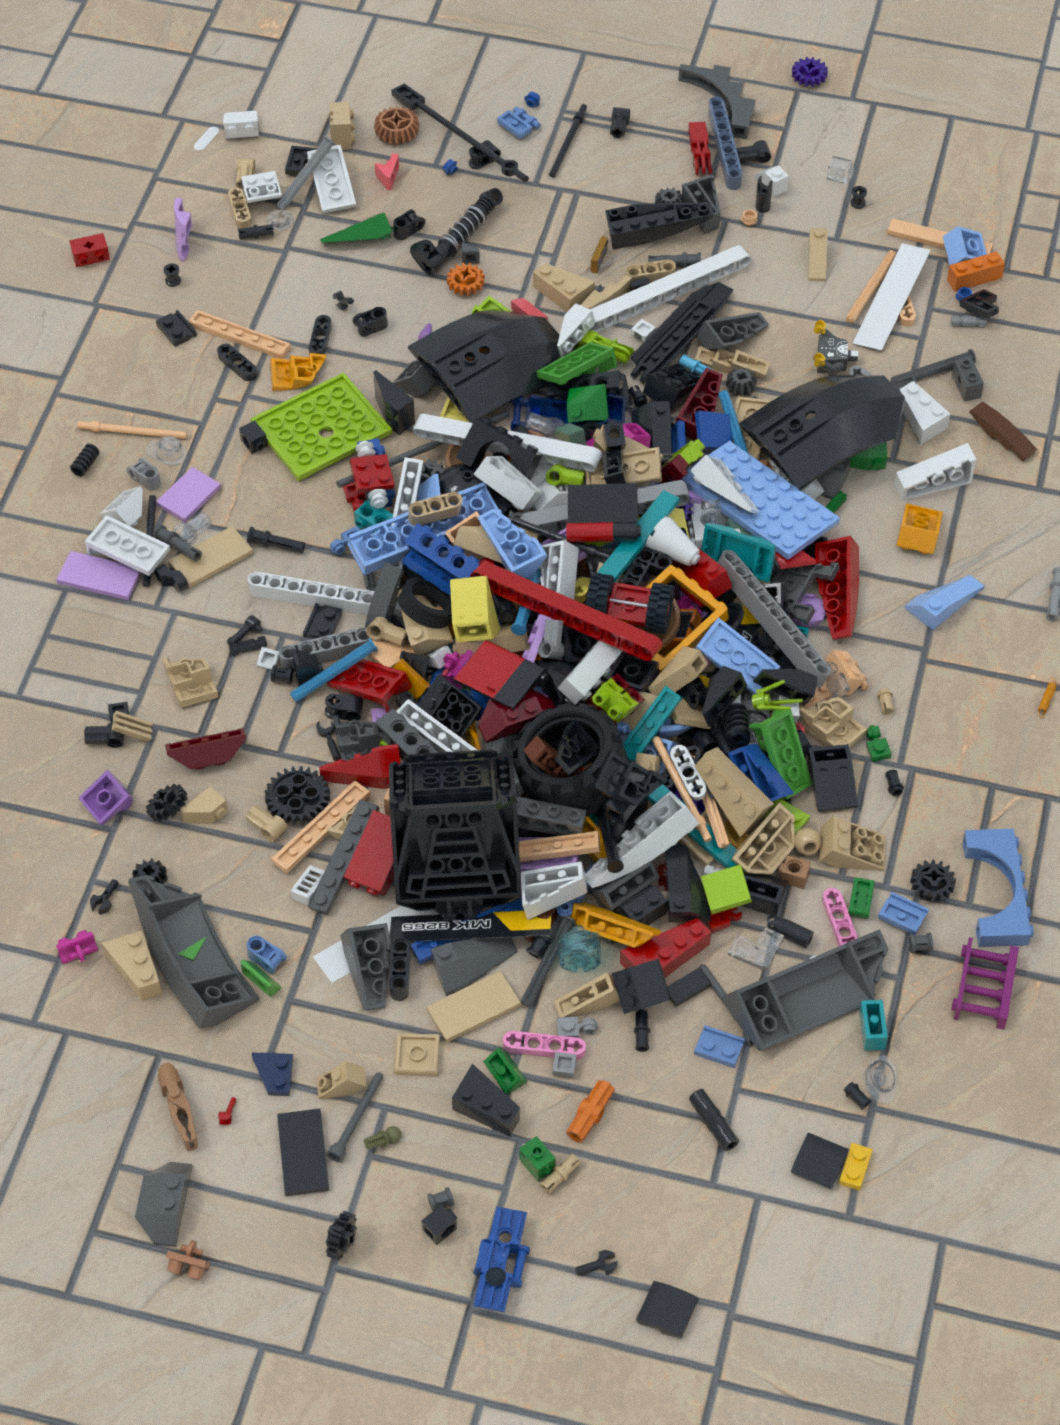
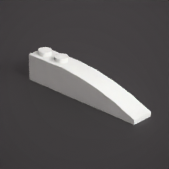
(651, 836)

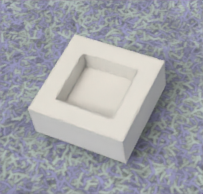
(643, 330)

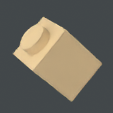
(204, 808)

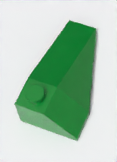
(871, 459)

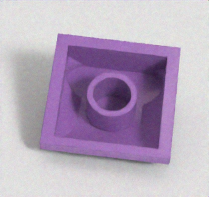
(106, 797)

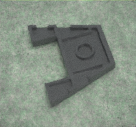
(798, 582)

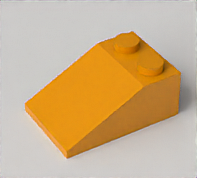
(919, 529)

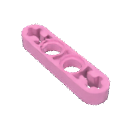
(838, 924)
(544, 1040)

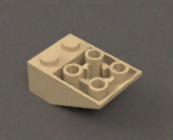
(851, 846)

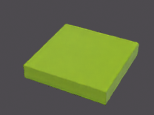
(726, 889)

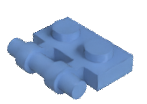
(515, 124)

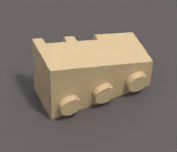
(342, 124)

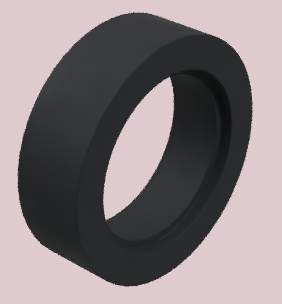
(421, 613)

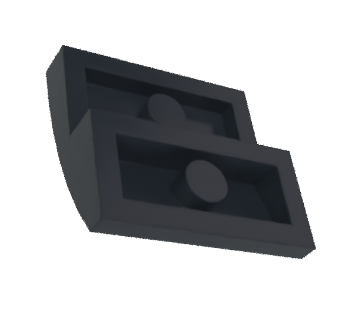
(819, 1160)
(667, 1309)

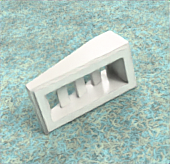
(437, 655)
(303, 897)

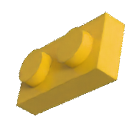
(855, 1166)

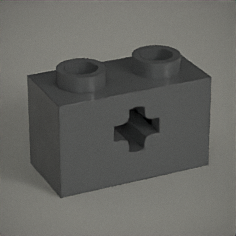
(967, 379)

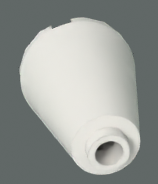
(673, 541)

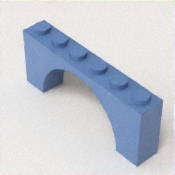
(1000, 849)

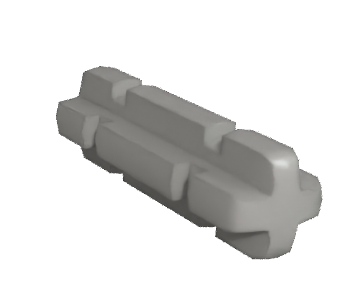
(970, 321)

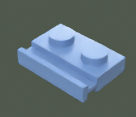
(903, 913)
(719, 1046)

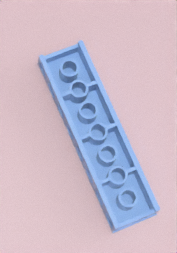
(388, 543)

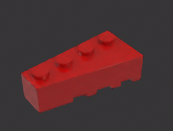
(670, 947)

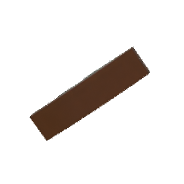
(1001, 428)

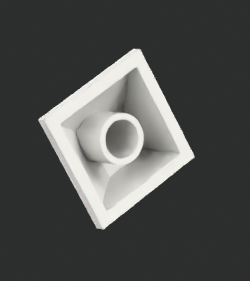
(126, 507)

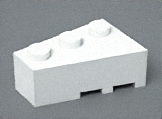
(923, 413)
(508, 482)
(560, 568)
(551, 887)

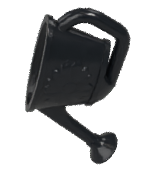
(558, 672)

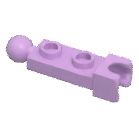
(535, 637)

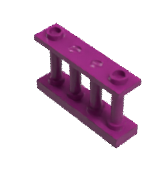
(1005, 977)

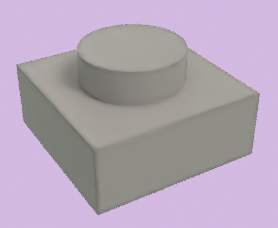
(564, 1064)

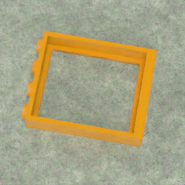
(719, 610)

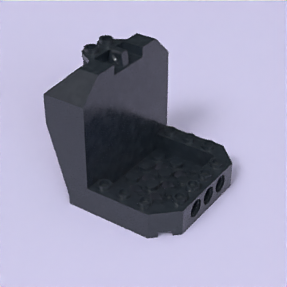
(454, 832)

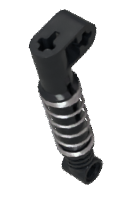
(450, 244)

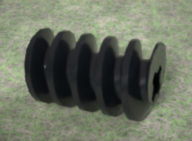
(736, 725)

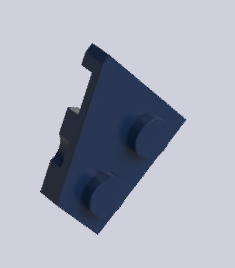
(275, 1072)

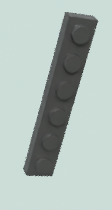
(334, 873)

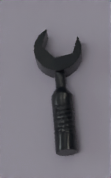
(330, 742)

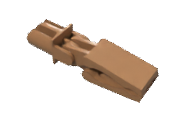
(172, 1087)

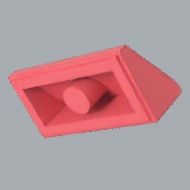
(525, 307)

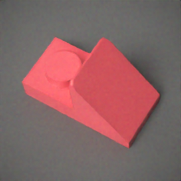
(388, 172)

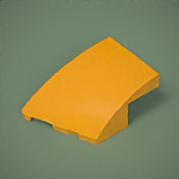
(294, 372)

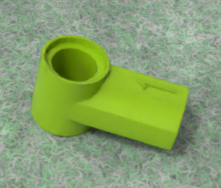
(567, 476)

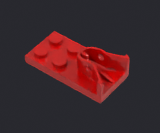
(371, 682)

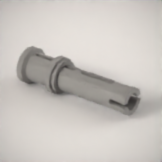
(1054, 602)

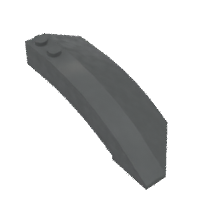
(172, 922)
(809, 991)

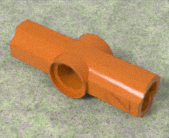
(590, 1111)

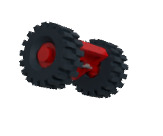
(632, 603)

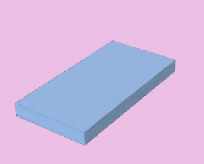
(728, 648)

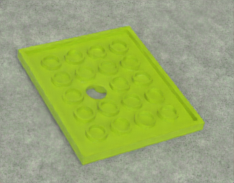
(334, 406)

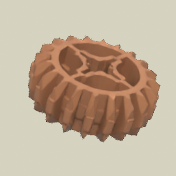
(396, 125)

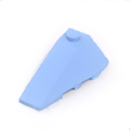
(514, 547)
(940, 603)

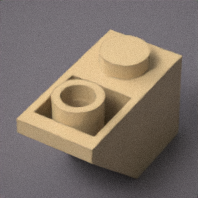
(341, 1081)

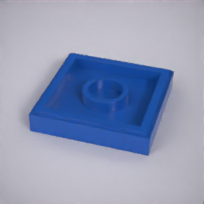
(713, 429)

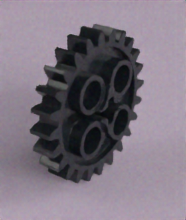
(297, 795)

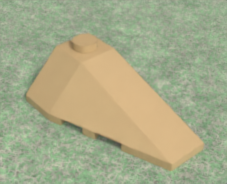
(476, 540)
(424, 638)

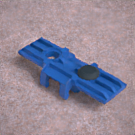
(492, 1260)

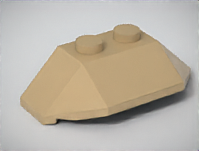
(767, 843)

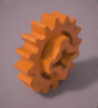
(465, 279)

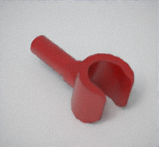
(225, 1118)

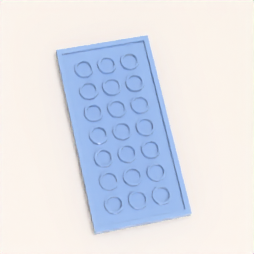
(785, 514)

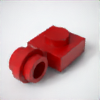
(352, 496)

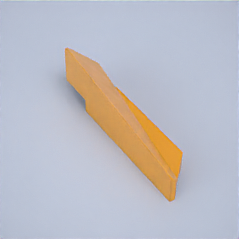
(612, 925)

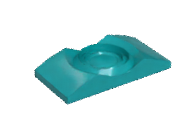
(752, 550)

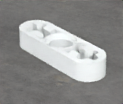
(677, 762)

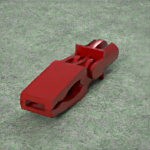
(699, 147)

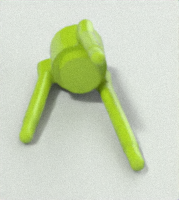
(763, 701)

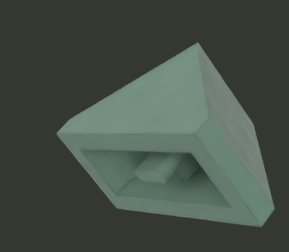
(571, 433)

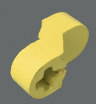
(581, 589)

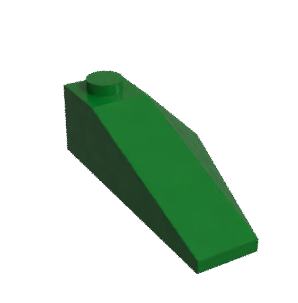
(371, 228)

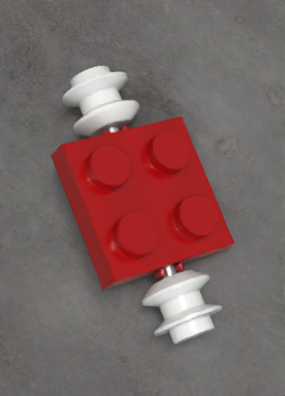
(372, 474)

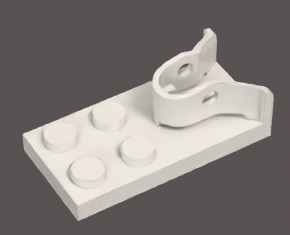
(333, 181)
(126, 545)

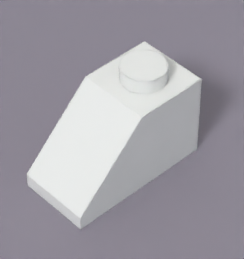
(779, 179)

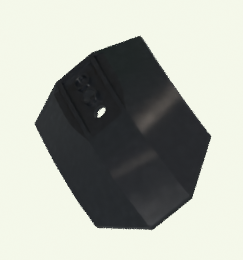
(517, 349)
(849, 418)

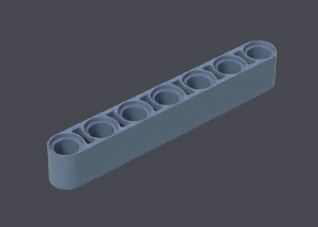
(725, 143)

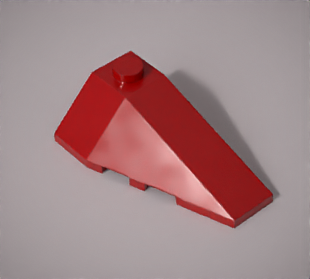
(367, 770)

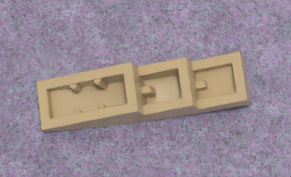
(610, 292)
(726, 361)

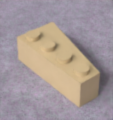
(733, 791)

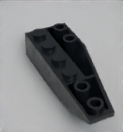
(653, 221)

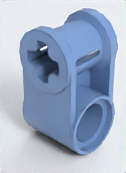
(268, 956)

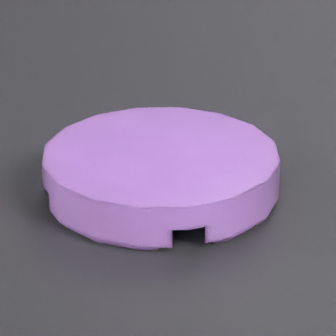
(819, 615)

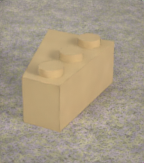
(562, 286)
(134, 963)

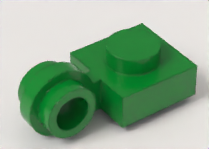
(877, 748)

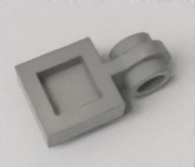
(569, 1026)

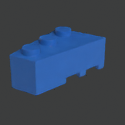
(760, 771)

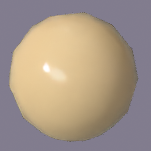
(807, 840)

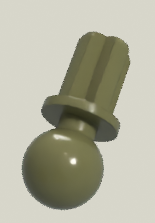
(382, 1138)

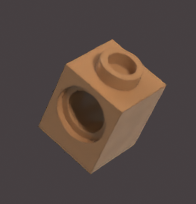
(802, 868)

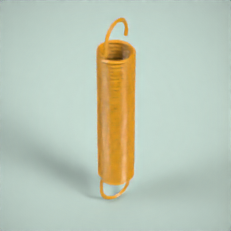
(1047, 697)

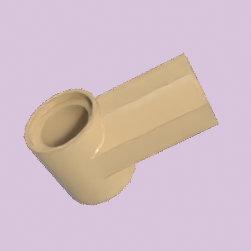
(244, 168)
(387, 632)
(270, 826)

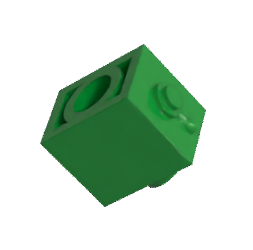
(537, 1158)

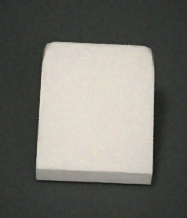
(268, 658)

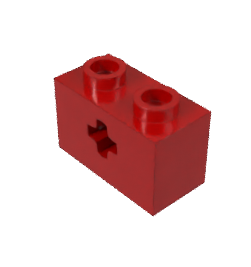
(89, 250)

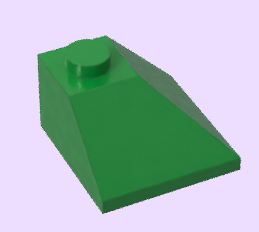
(587, 404)

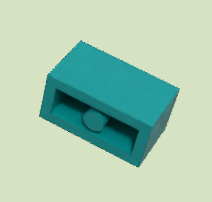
(873, 1025)

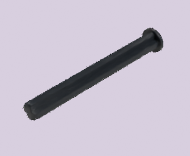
(614, 863)

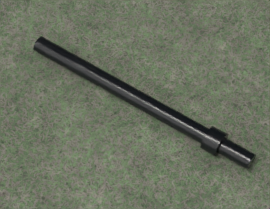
(577, 119)
(150, 528)
(591, 550)

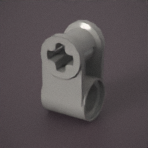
(145, 474)

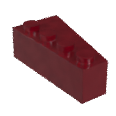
(701, 399)

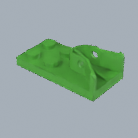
(579, 362)
(784, 749)

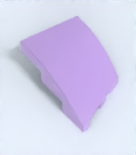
(183, 226)

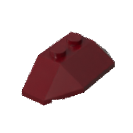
(502, 721)
(207, 750)

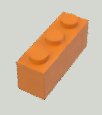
(976, 271)

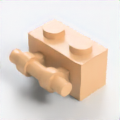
(849, 668)

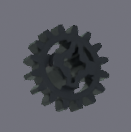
(166, 802)
(933, 880)
(341, 1235)

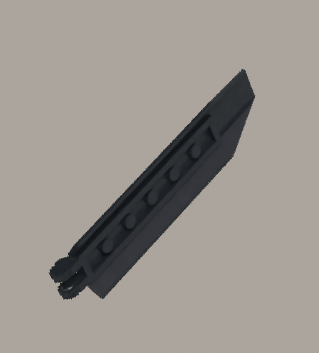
(678, 329)

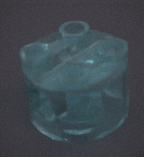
(579, 950)

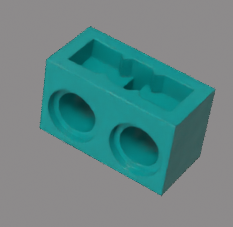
(368, 516)

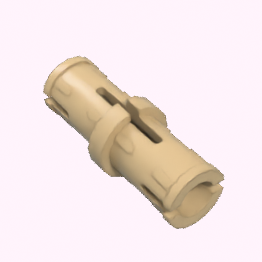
(560, 1173)

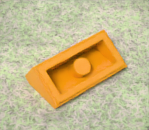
(418, 684)

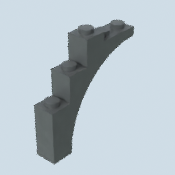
(718, 84)

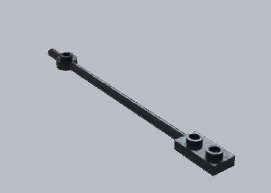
(415, 100)

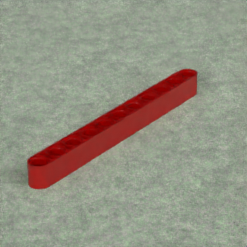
(571, 612)

